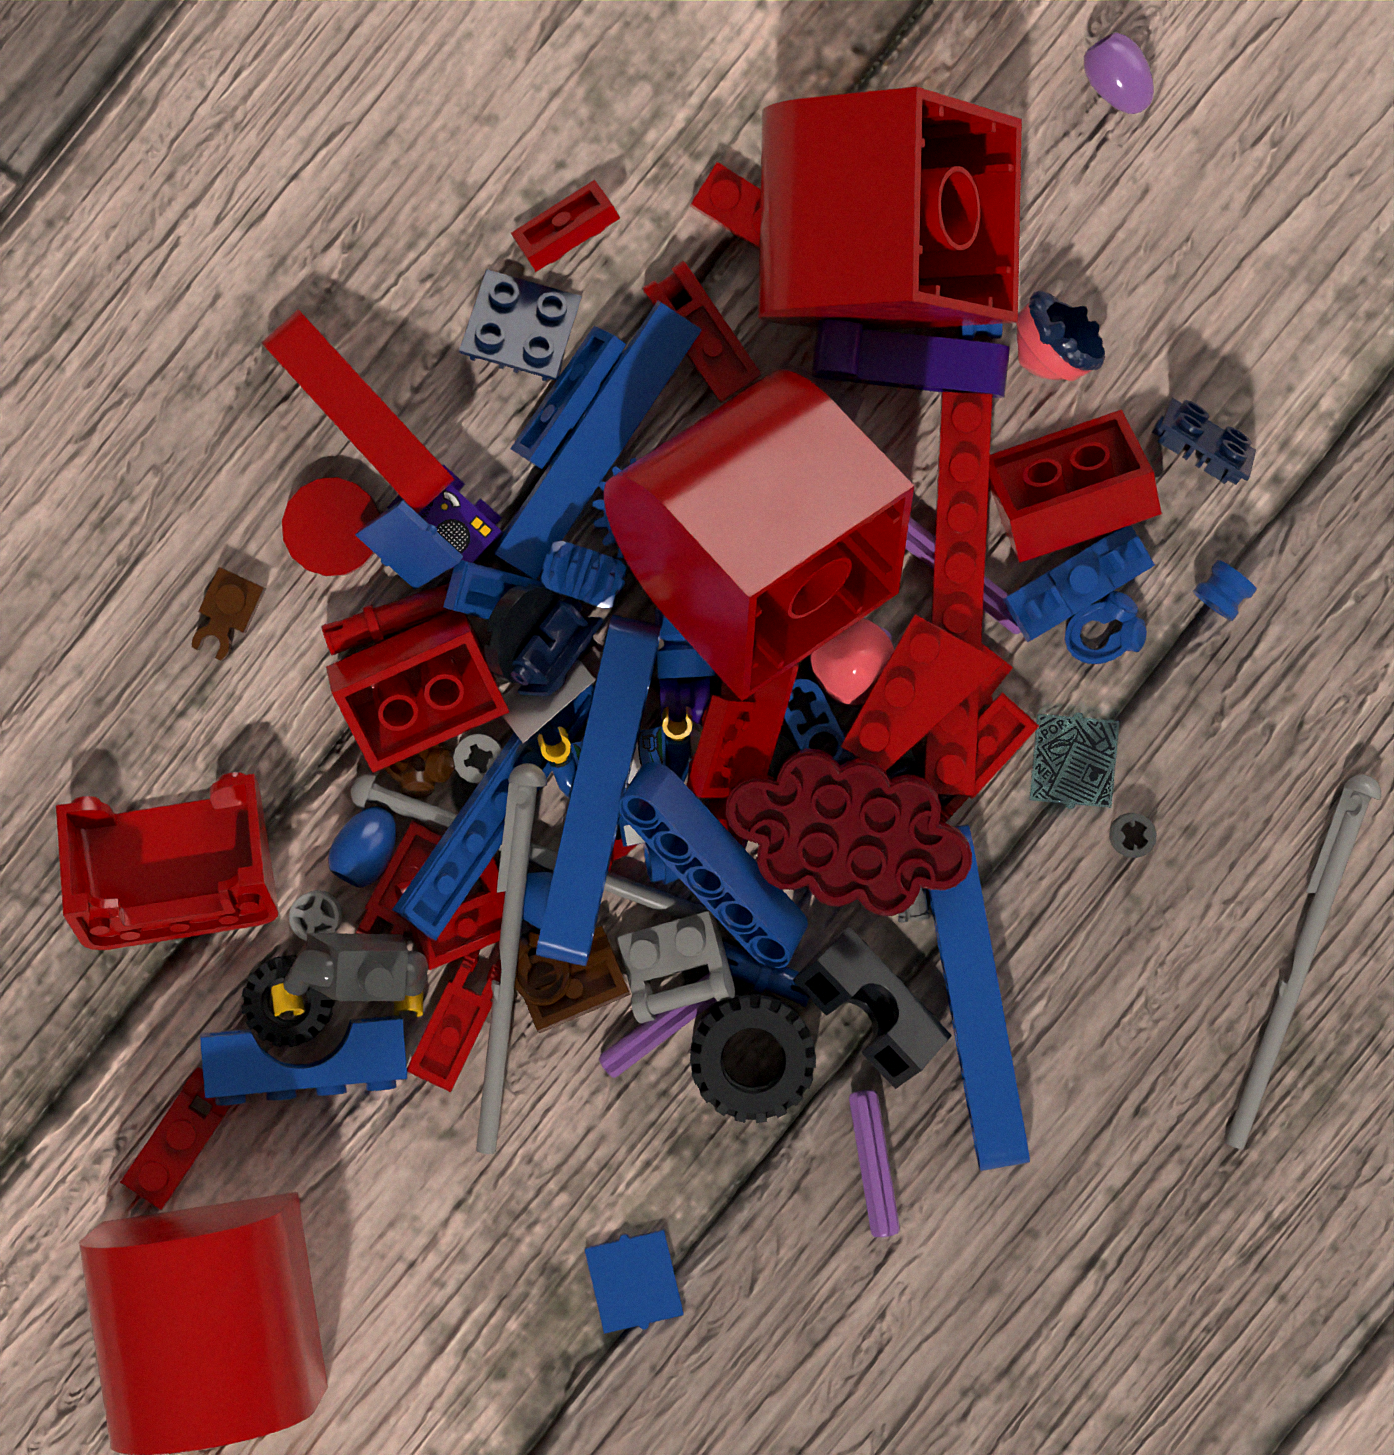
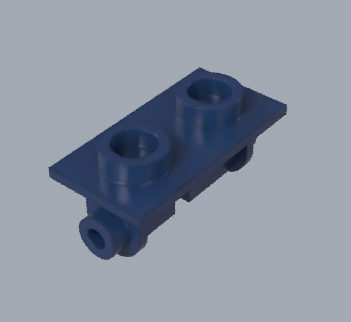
(544, 666)

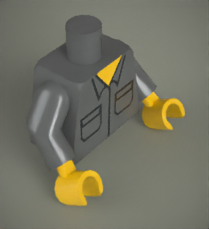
(355, 970)

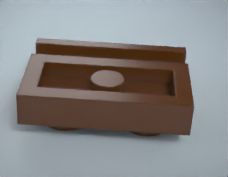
(589, 986)

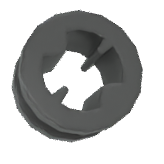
(1117, 837)

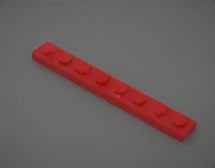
(959, 573)

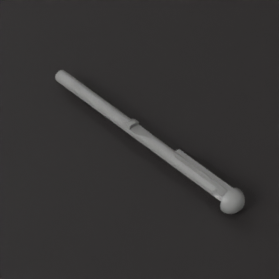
(366, 791)
(511, 879)
(1324, 884)

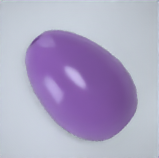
(1120, 73)

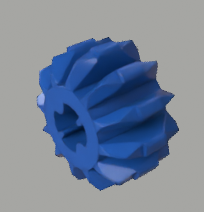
(583, 574)

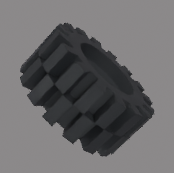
(272, 1027)

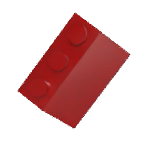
(1072, 486)
(416, 689)

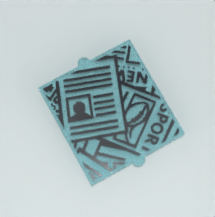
(1074, 760)

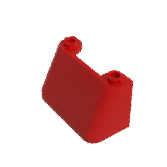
(166, 867)

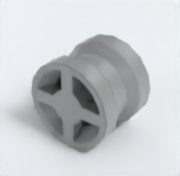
(480, 758)
(306, 921)

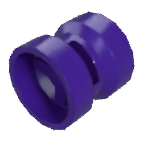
(679, 695)

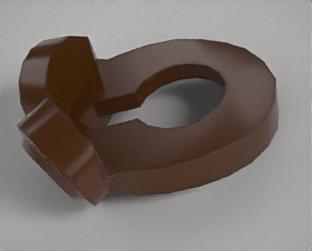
(421, 784)
(522, 984)

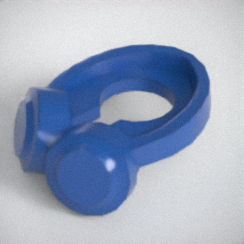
(1129, 638)

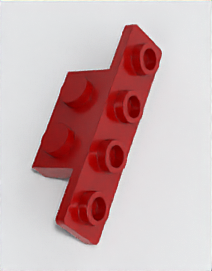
(738, 742)

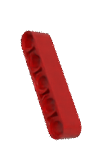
(358, 411)

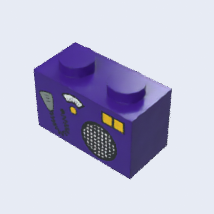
(464, 525)

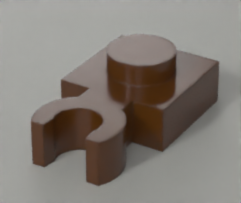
(229, 604)

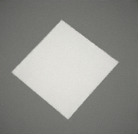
(532, 712)

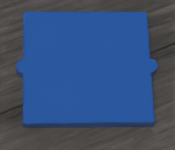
(409, 545)
(634, 1281)

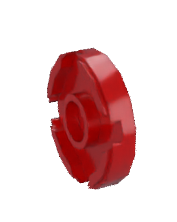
(323, 524)

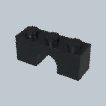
(903, 1028)

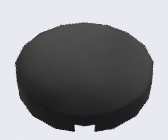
(513, 625)

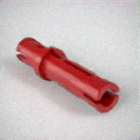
(385, 620)

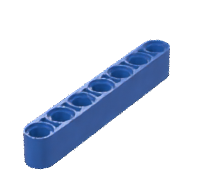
(597, 790)
(979, 1021)

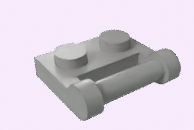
(670, 950)

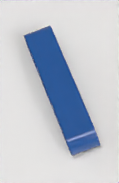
(712, 864)

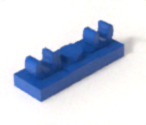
(569, 397)
(1078, 582)

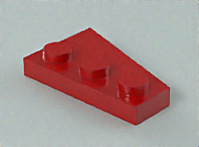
(917, 689)

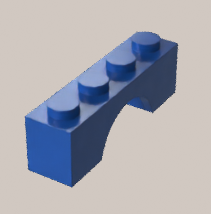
(367, 1054)

